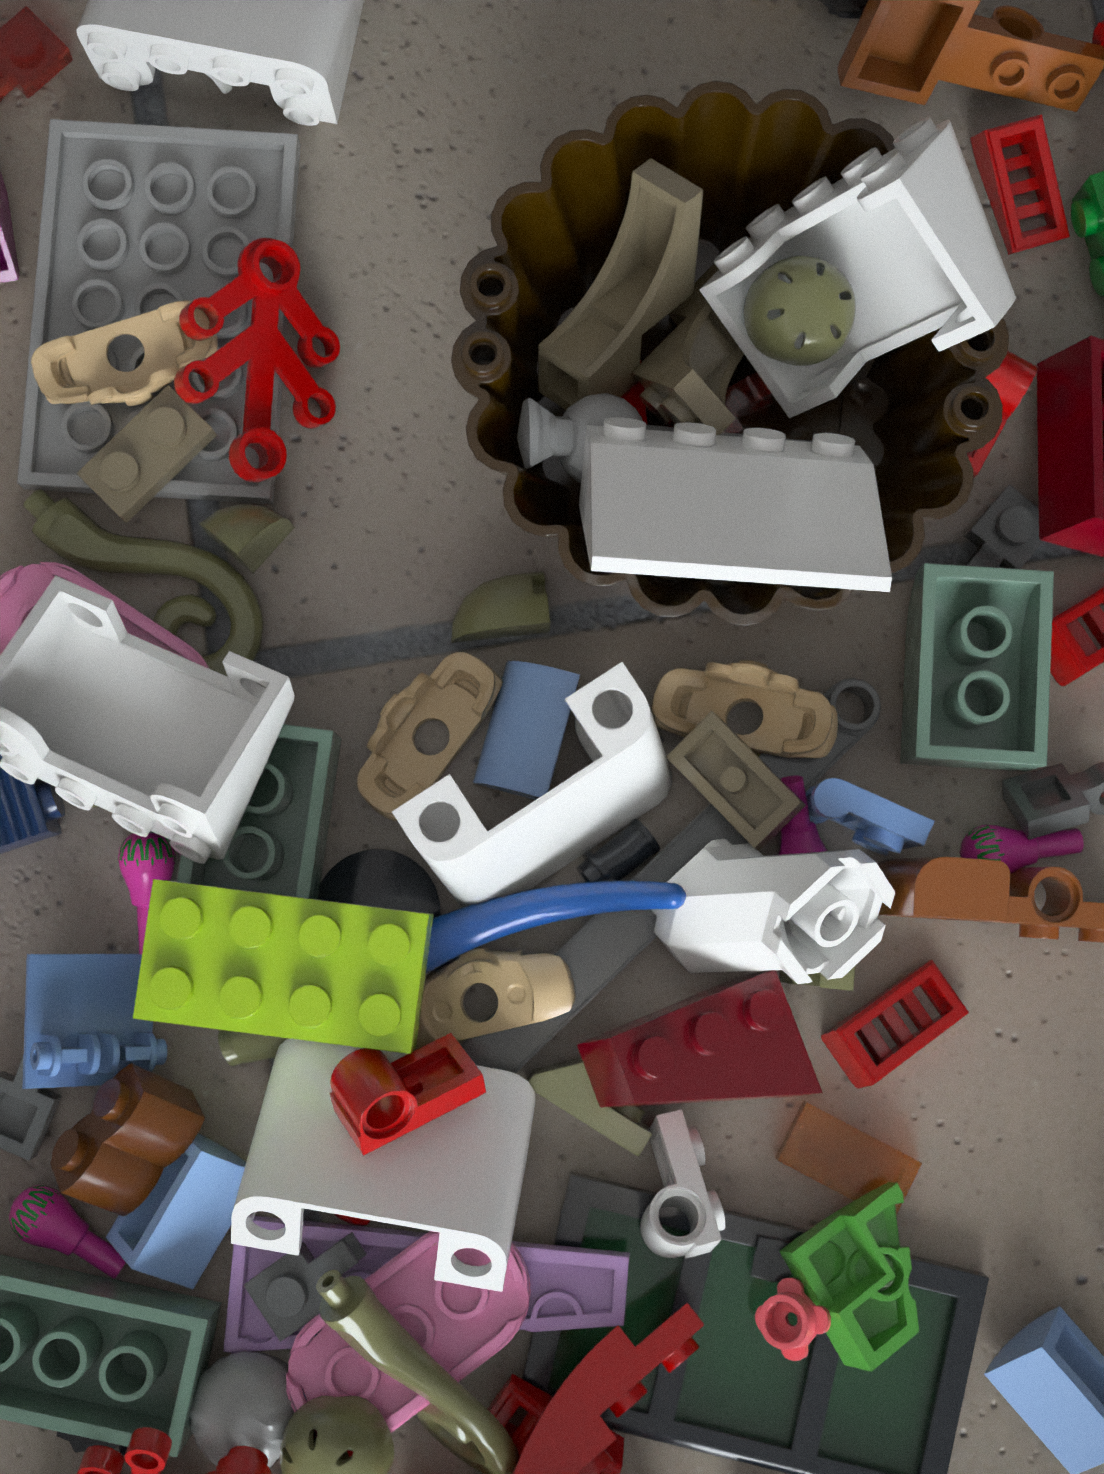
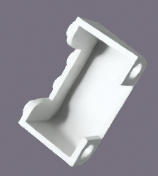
(287, 44)
(904, 238)
(135, 723)
(620, 785)
(444, 1177)

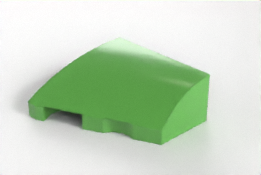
(860, 1276)

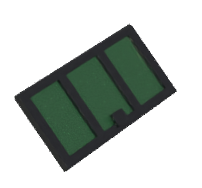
(738, 1390)

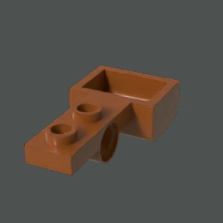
(912, 44)
(988, 893)

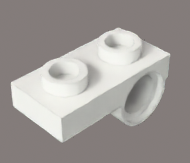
(678, 1157)

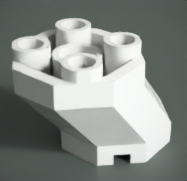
(775, 911)

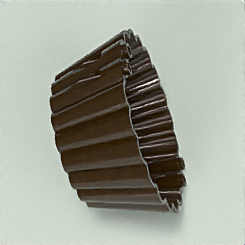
(905, 409)

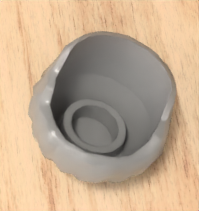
(241, 1404)

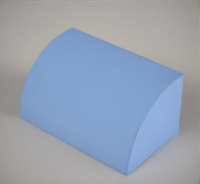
(526, 729)
(183, 1215)
(1056, 1387)

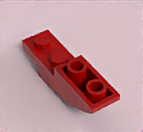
(570, 1431)

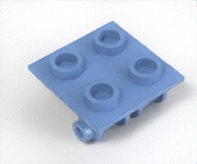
(83, 1021)

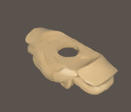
(79, 368)
(455, 694)
(793, 722)
(526, 986)

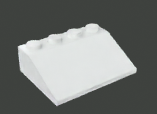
(732, 506)

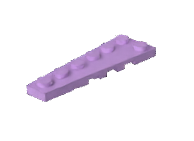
(566, 1283)

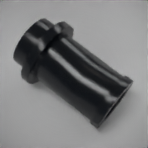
(619, 855)

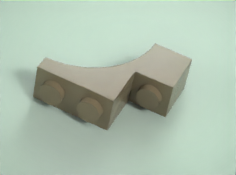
(638, 286)
(691, 366)

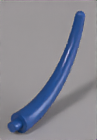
(508, 914)

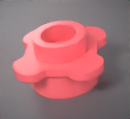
(774, 1324)

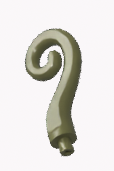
(86, 544)
(453, 1412)

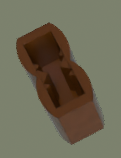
(126, 1140)

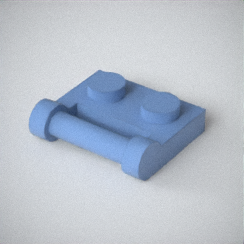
(876, 821)

